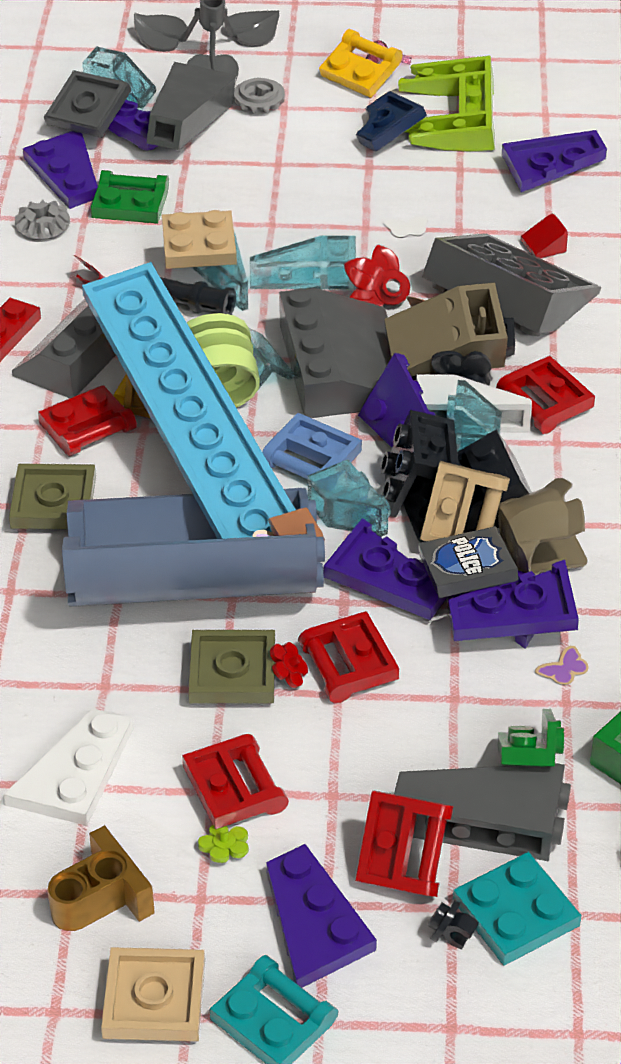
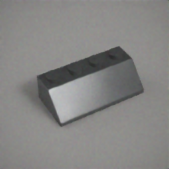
(68, 355)

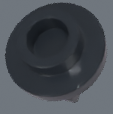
(454, 925)

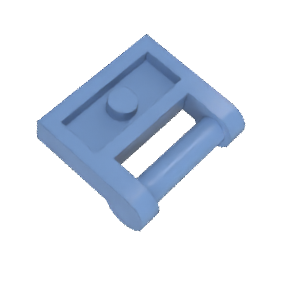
(312, 441)

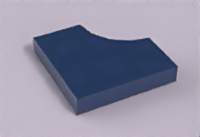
(388, 119)

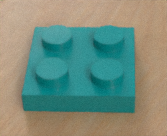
(517, 908)

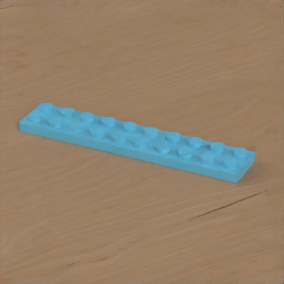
(187, 403)

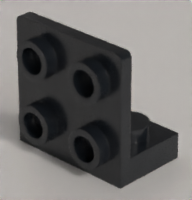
(416, 451)

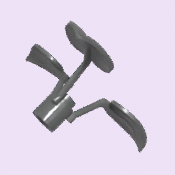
(166, 31)

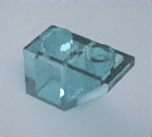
(120, 67)
(472, 415)
(346, 497)

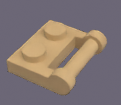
(453, 497)

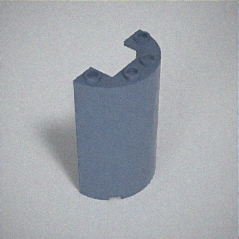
(170, 553)

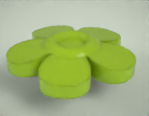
(224, 842)

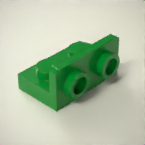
(528, 748)

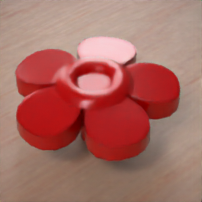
(288, 664)

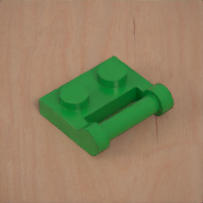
(130, 204)

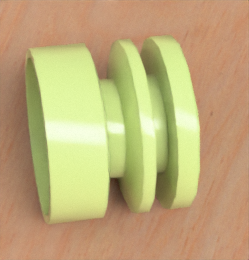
(230, 352)

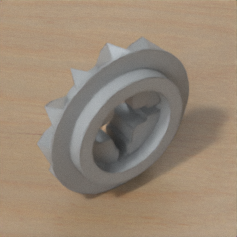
(269, 94)
(51, 222)

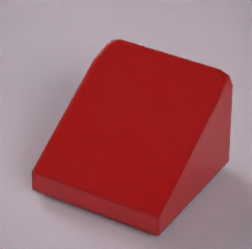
(546, 237)

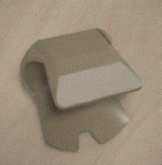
(543, 528)

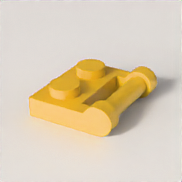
(356, 71)

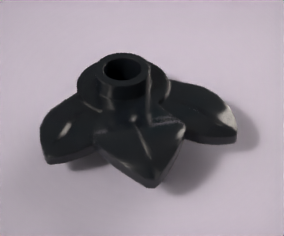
(472, 366)

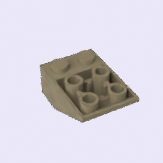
(456, 321)

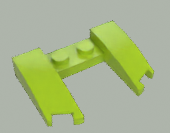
(474, 84)

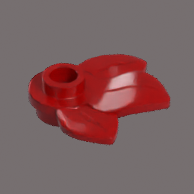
(372, 276)

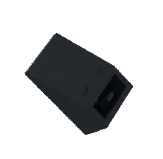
(487, 455)

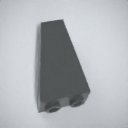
(188, 104)
(495, 806)

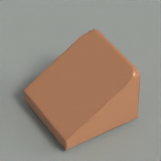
(293, 523)

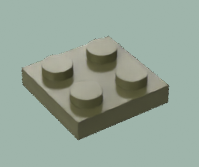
(44, 492)
(231, 666)

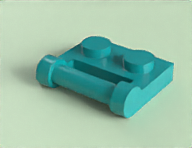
(262, 1024)

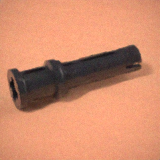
(201, 296)

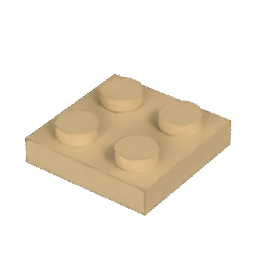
(199, 239)
(153, 994)

